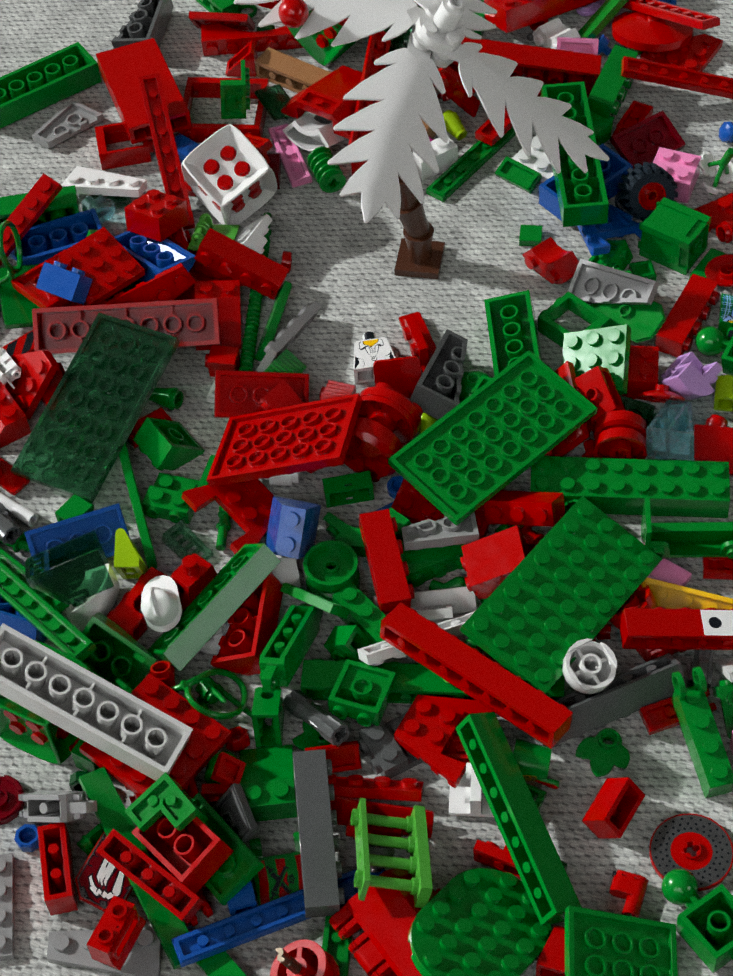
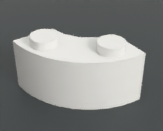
(547, 34)
(311, 134)
(100, 602)

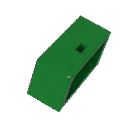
(336, 493)

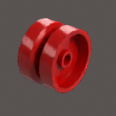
(620, 435)

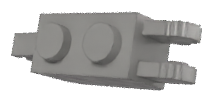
(56, 806)

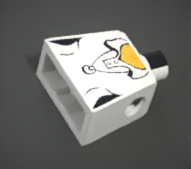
(366, 353)

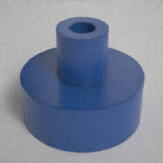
(603, 42)

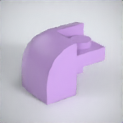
(690, 378)

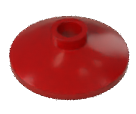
(721, 270)
(659, 394)

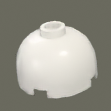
(593, 666)

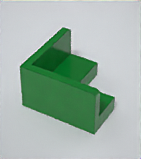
(167, 799)

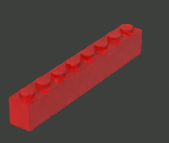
(476, 675)

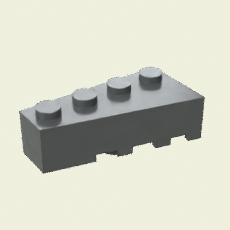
(441, 381)

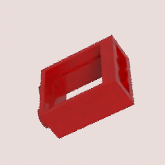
(121, 157)

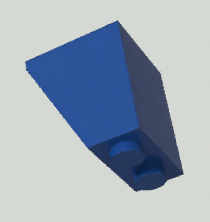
(292, 527)

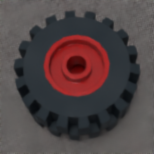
(645, 187)

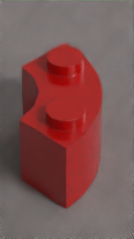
(551, 261)

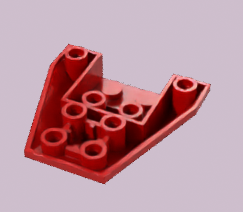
(326, 98)

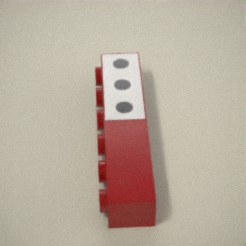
(676, 628)

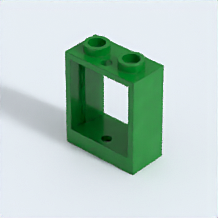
(569, 302)

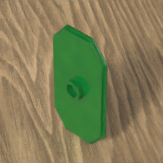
(643, 319)

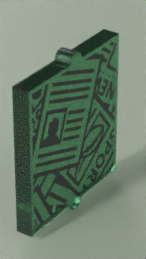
(273, 100)

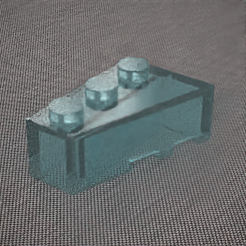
(671, 432)

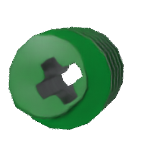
(328, 176)

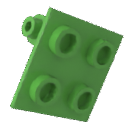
(202, 227)

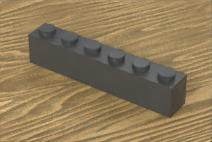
(625, 695)
(316, 833)

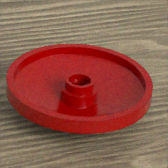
(649, 32)

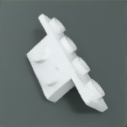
(442, 603)

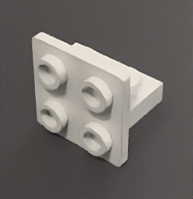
(468, 797)

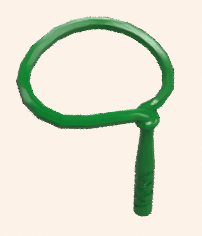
(11, 270)
(187, 687)

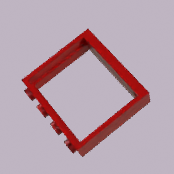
(210, 88)

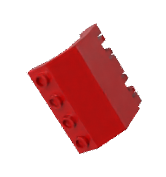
(386, 925)

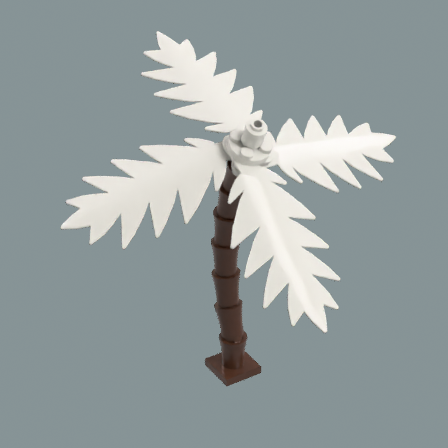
(409, 95)

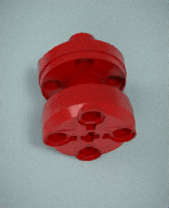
(381, 429)

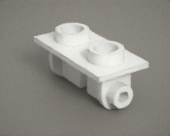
(8, 368)

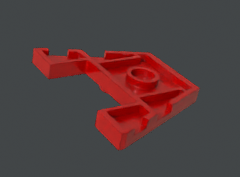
(244, 502)
(430, 729)

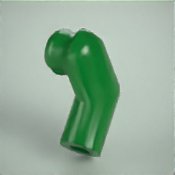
(453, 583)

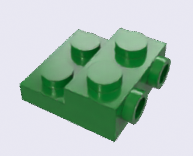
(165, 498)
(361, 693)

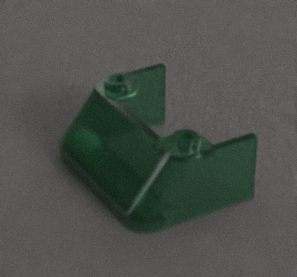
(70, 570)

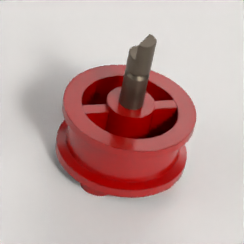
(304, 959)

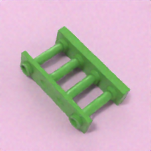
(415, 844)

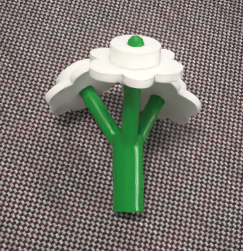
(724, 170)

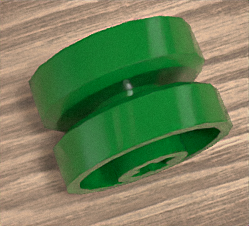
(330, 568)

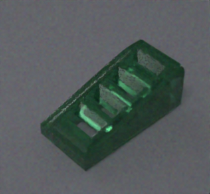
(182, 529)

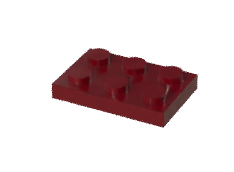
(643, 139)

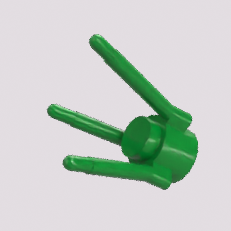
(211, 693)

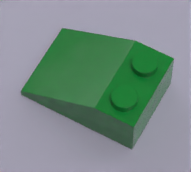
(117, 655)
(269, 782)

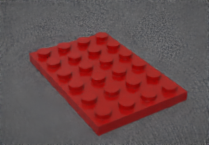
(285, 440)

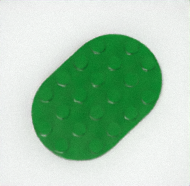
(478, 928)

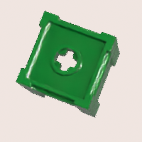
(674, 235)

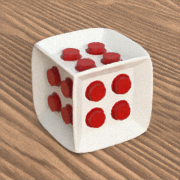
(229, 176)

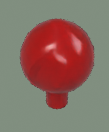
(293, 13)

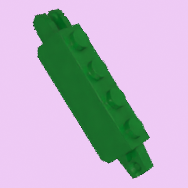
(288, 646)

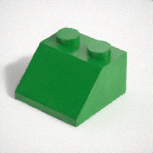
(166, 443)

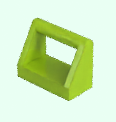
(126, 557)

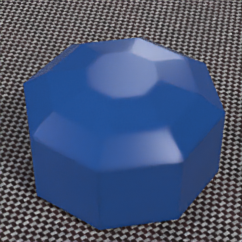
(726, 132)
(27, 838)

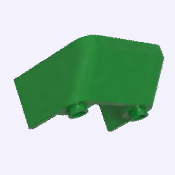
(686, 539)

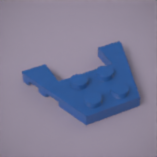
(618, 225)

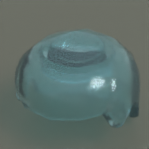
(104, 207)

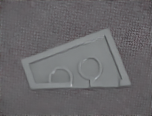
(66, 123)

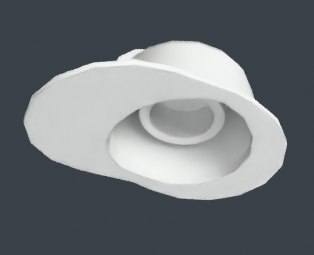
(161, 603)

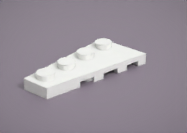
(99, 182)

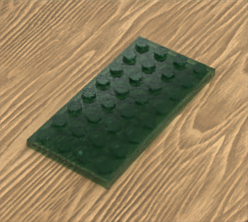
(95, 407)

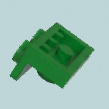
(618, 257)

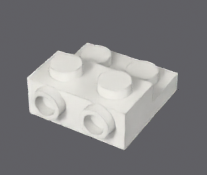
(253, 234)

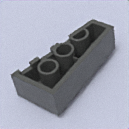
(145, 23)

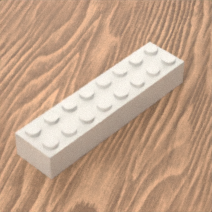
(89, 706)

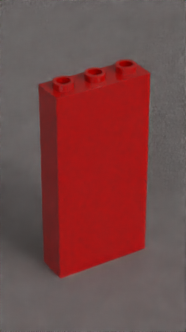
(120, 73)

